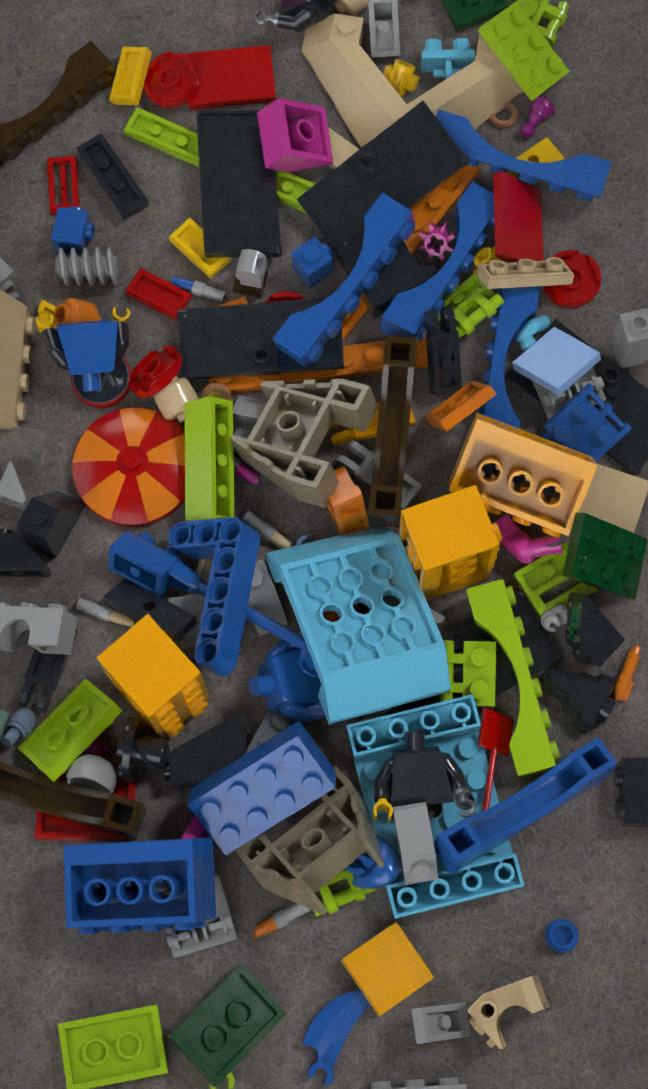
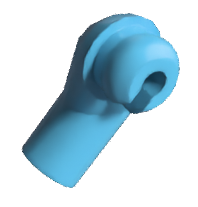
(534, 326)

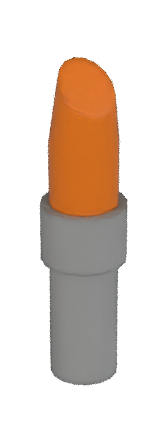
(279, 920)

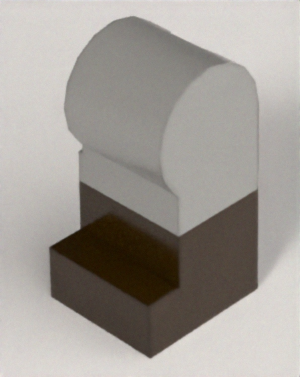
(251, 273)

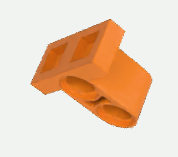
(347, 505)

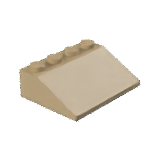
(15, 352)

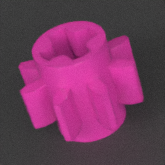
(434, 248)

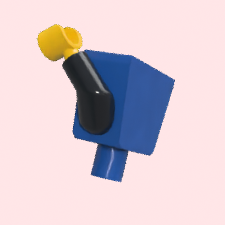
(87, 346)

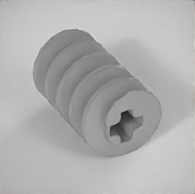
(86, 267)

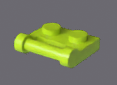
(544, 576)

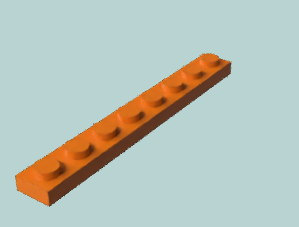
(358, 361)

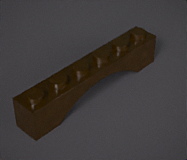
(83, 77)
(392, 432)
(73, 803)

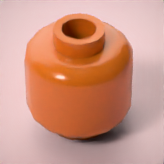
(75, 310)

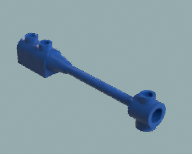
(159, 569)

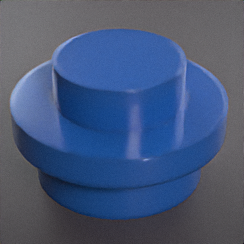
(561, 935)

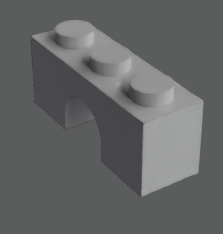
(50, 628)

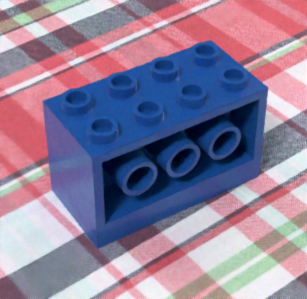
(139, 885)

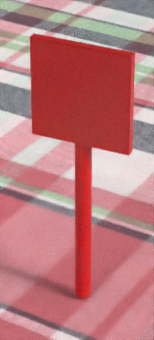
(495, 736)

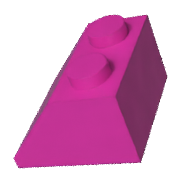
(294, 136)

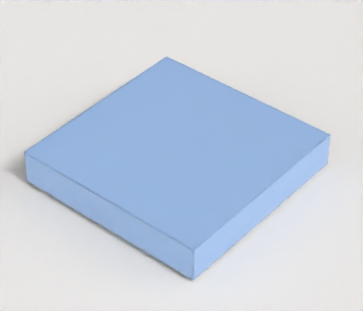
(556, 361)

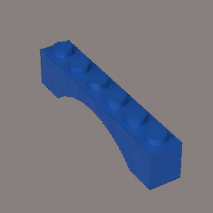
(579, 174)
(472, 222)
(513, 315)
(309, 330)
(490, 828)

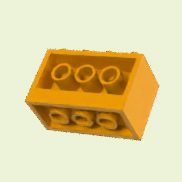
(539, 461)
(450, 541)
(155, 677)

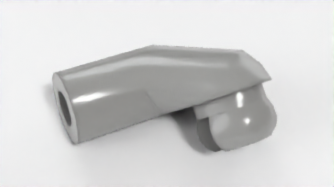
(554, 617)

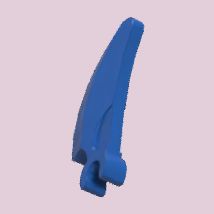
(330, 1029)

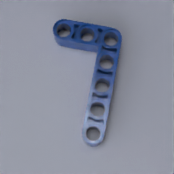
(234, 557)

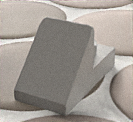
(383, 28)
(245, 415)
(12, 489)
(441, 1022)

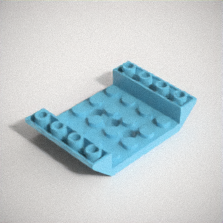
(369, 657)
(455, 730)

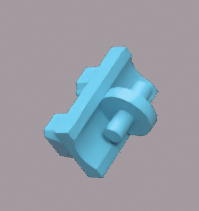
(446, 62)

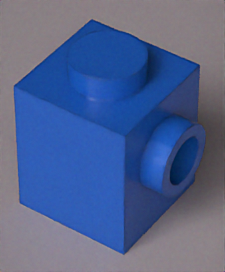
(72, 229)
(313, 262)

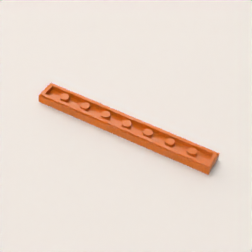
(427, 210)

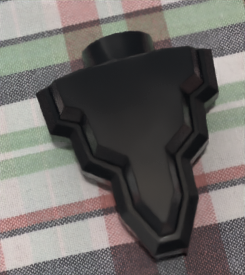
(581, 696)

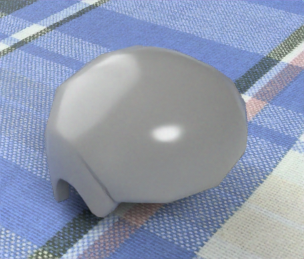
(92, 773)

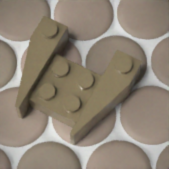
(293, 429)
(314, 847)

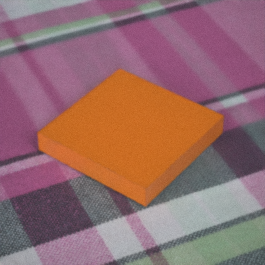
(459, 405)

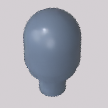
(19, 726)

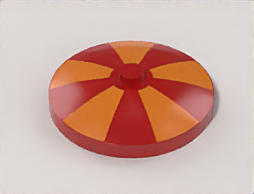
(131, 467)

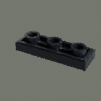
(138, 602)

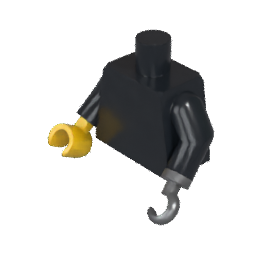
(297, 14)
(419, 776)

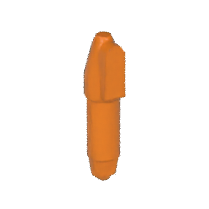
(624, 680)

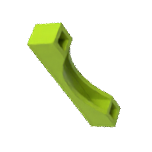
(493, 614)

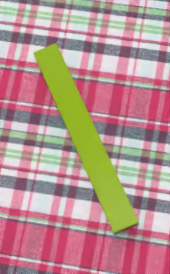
(184, 145)

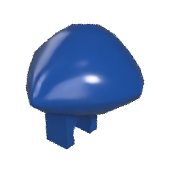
(369, 875)

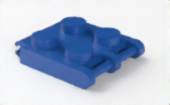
(584, 427)

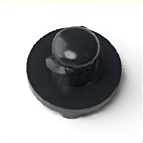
(140, 751)

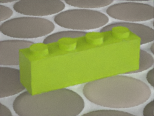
(209, 459)

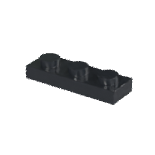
(112, 176)

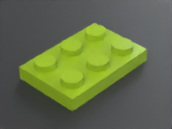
(523, 51)
(70, 729)
(113, 1048)

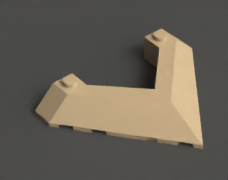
(369, 100)

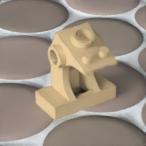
(524, 993)

